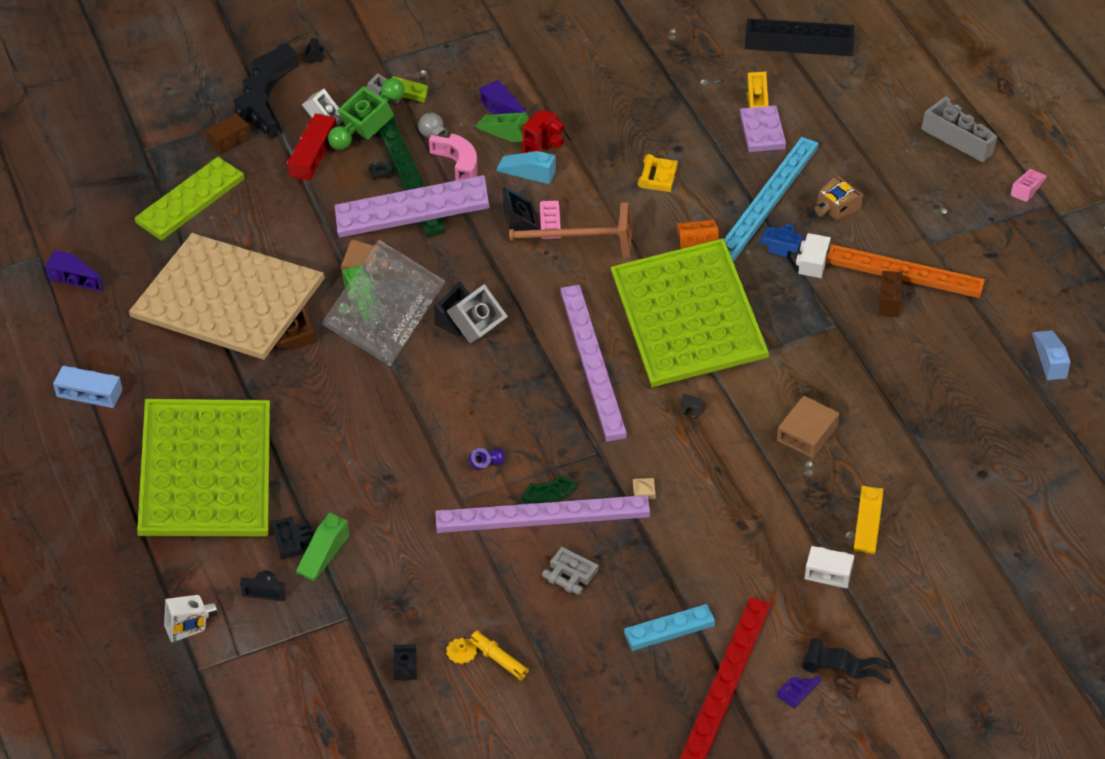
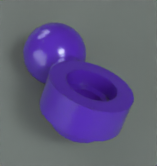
(496, 457)

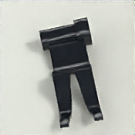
(820, 656)

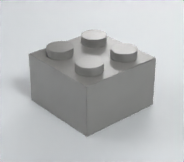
(477, 313)

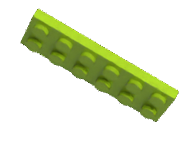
(189, 198)

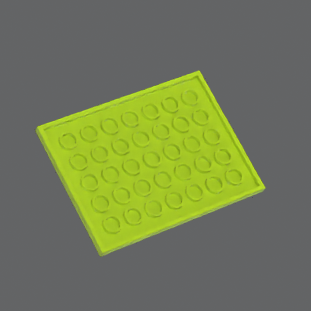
(688, 312)
(216, 467)

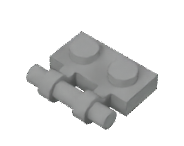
(572, 565)

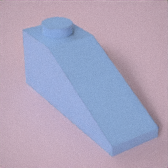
(1052, 355)

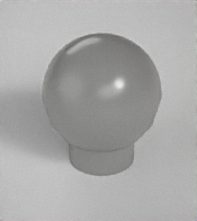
(431, 124)

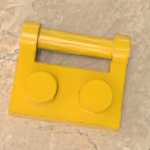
(663, 176)

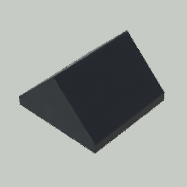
(518, 211)
(451, 298)

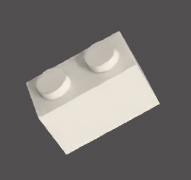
(813, 255)
(829, 567)

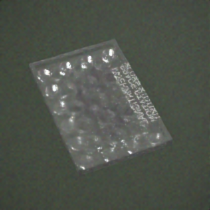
(383, 302)

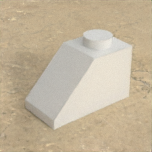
(322, 104)

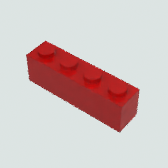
(311, 148)

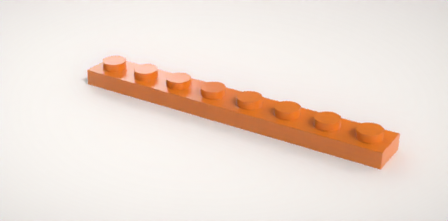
(910, 271)

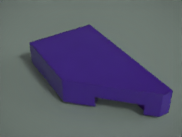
(797, 690)

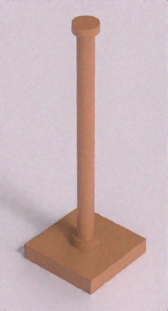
(623, 230)

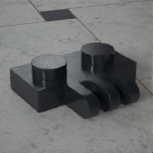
(291, 536)

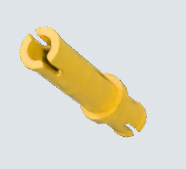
(491, 649)

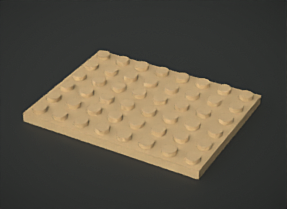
(227, 295)

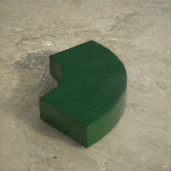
(549, 492)

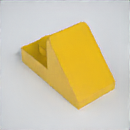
(757, 89)

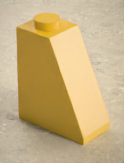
(868, 519)

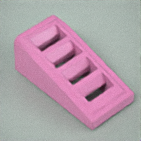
(1027, 185)
(549, 216)

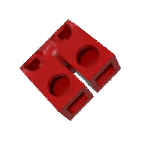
(542, 132)

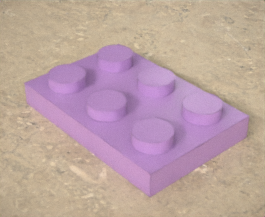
(762, 128)

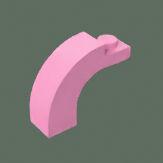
(459, 150)

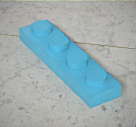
(669, 627)

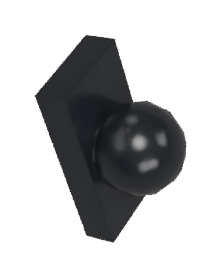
(263, 587)

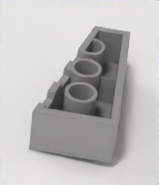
(959, 130)

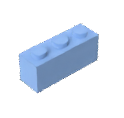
(87, 386)

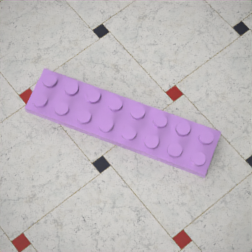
(411, 206)

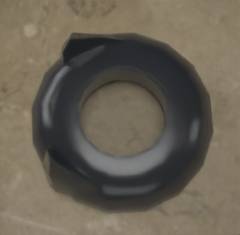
(381, 165)

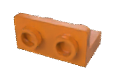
(697, 232)

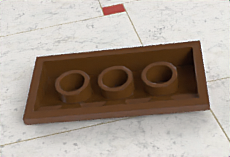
(298, 333)

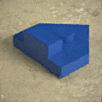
(782, 240)

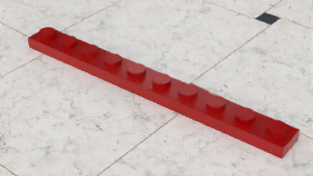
(726, 680)

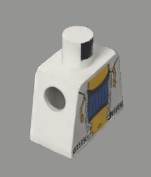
(186, 616)

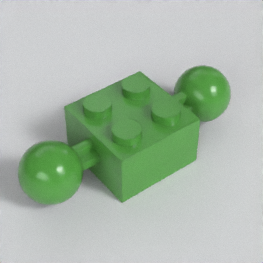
(365, 113)

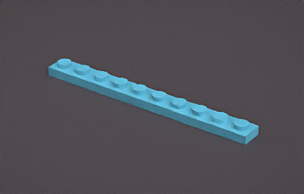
(769, 196)

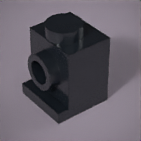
(405, 662)

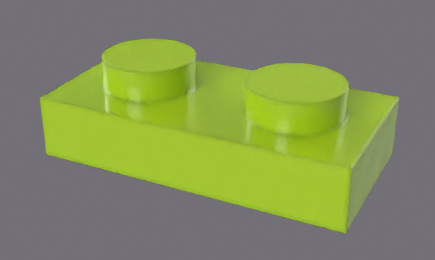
(414, 90)

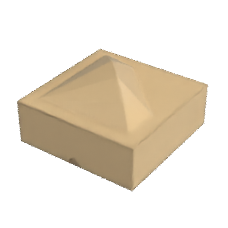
(644, 487)

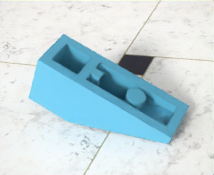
(531, 165)

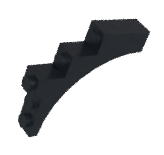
(265, 73)

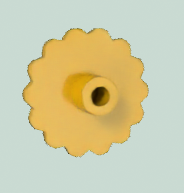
(461, 651)

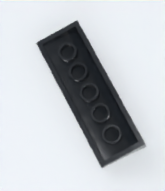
(799, 37)

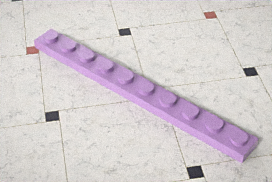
(593, 363)
(542, 514)

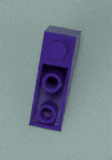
(499, 100)
(70, 270)

